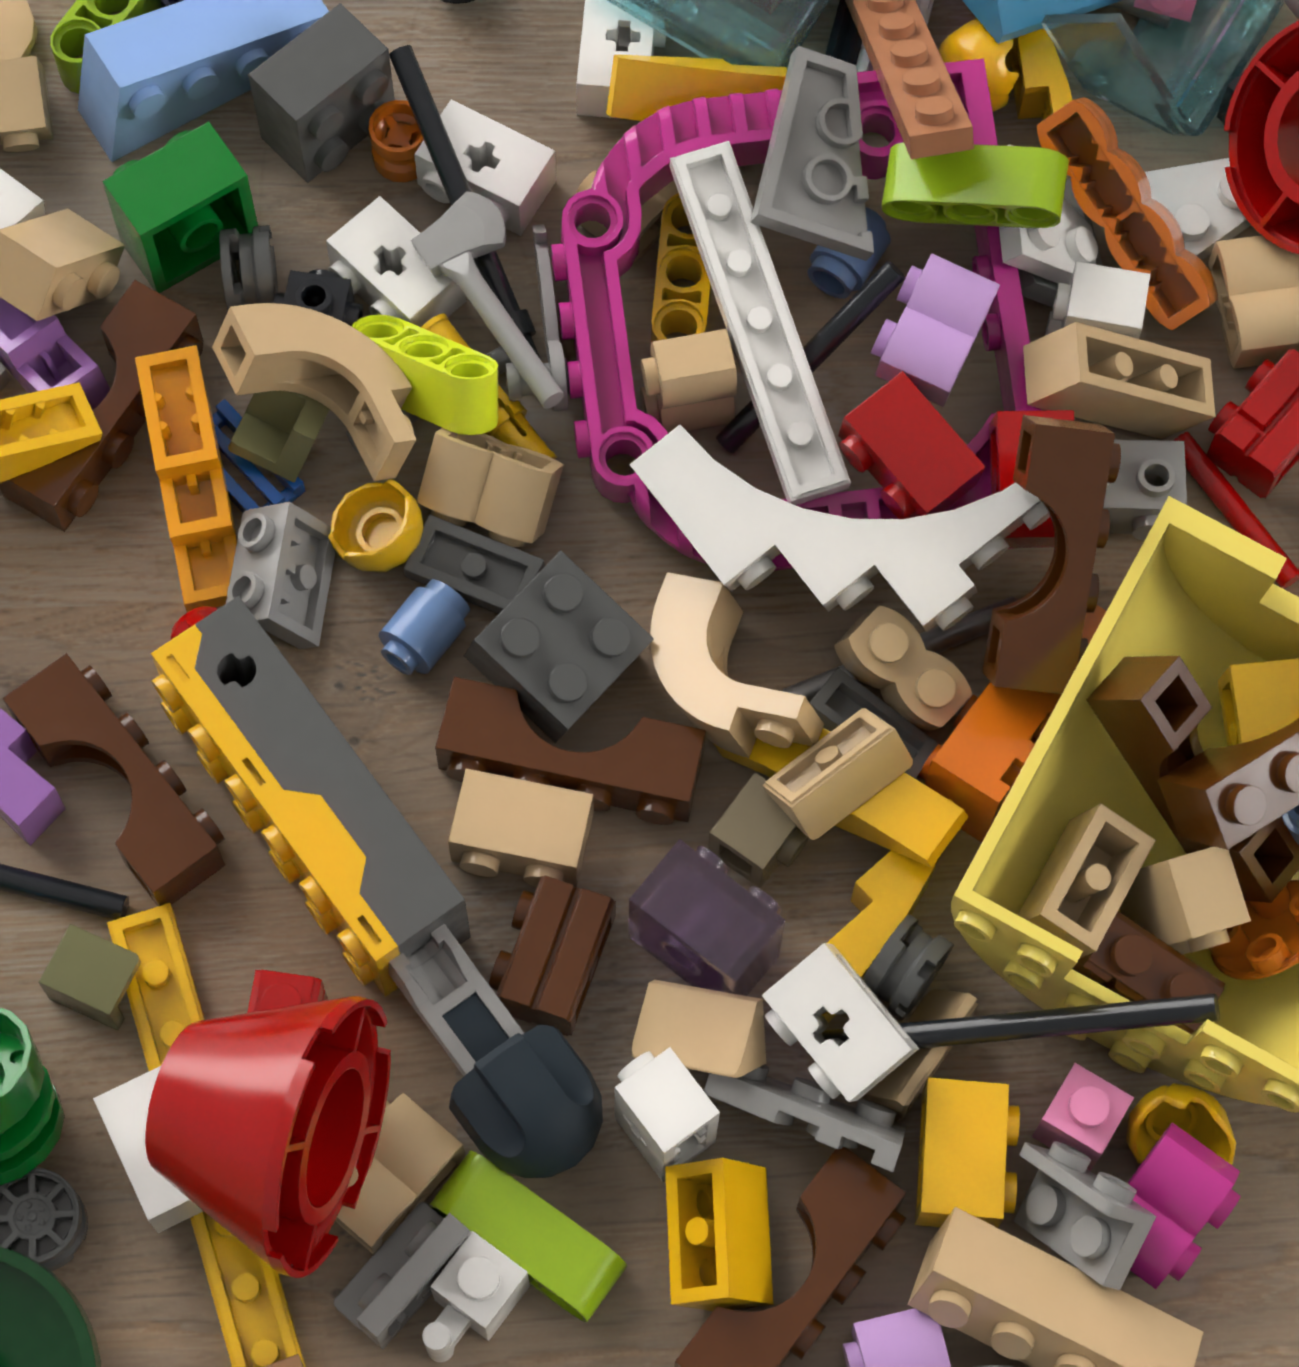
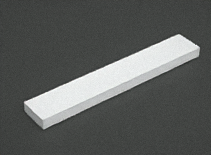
(759, 324)

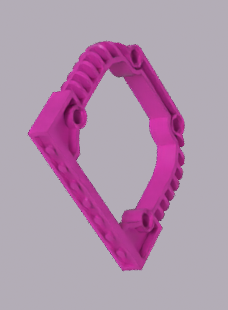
(595, 311)

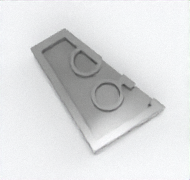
(813, 159)
(827, 1119)

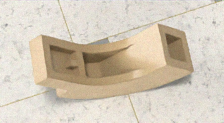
(329, 361)
(690, 651)

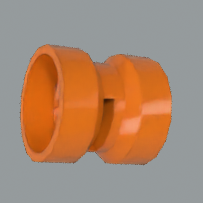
(395, 127)

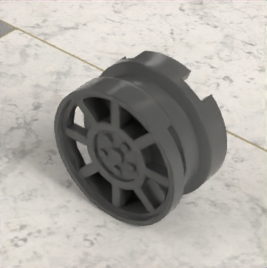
(256, 266)
(906, 966)
(42, 1218)

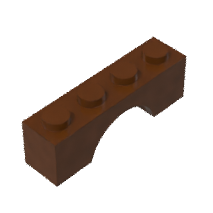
(137, 326)
(1039, 637)
(1153, 720)
(70, 723)
(644, 772)
(1234, 788)
(844, 1214)

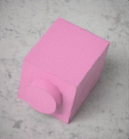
(1084, 1113)

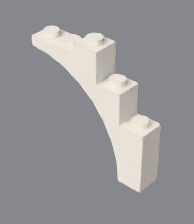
(835, 555)

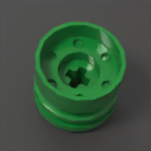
(28, 1102)

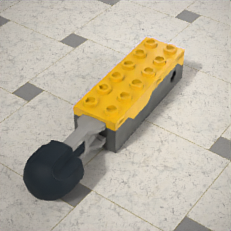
(373, 881)

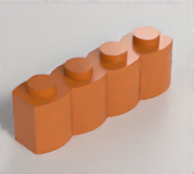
(1118, 197)

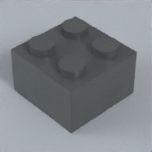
(321, 92)
(558, 645)

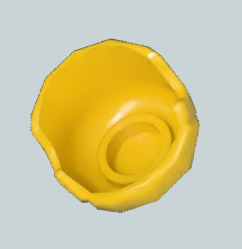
(975, 42)
(376, 526)
(1187, 1108)

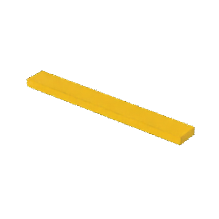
(242, 1285)

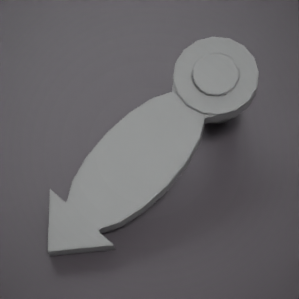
(556, 362)

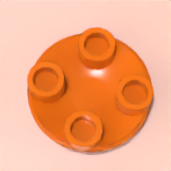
(1266, 942)

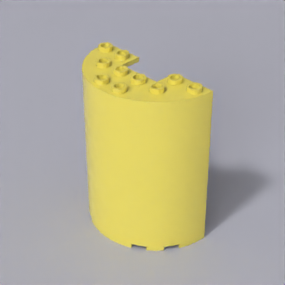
(1213, 603)

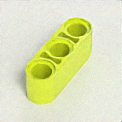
(448, 380)

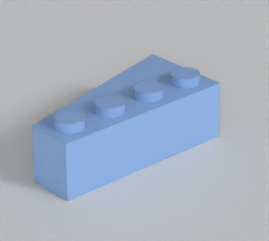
(179, 64)

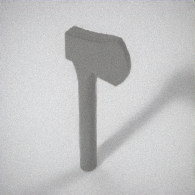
(449, 246)

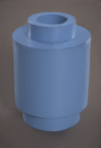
(841, 273)
(423, 628)

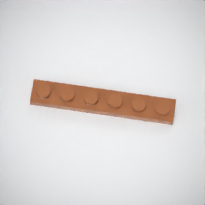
(912, 77)

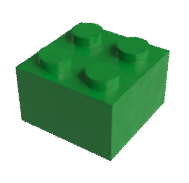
(176, 204)

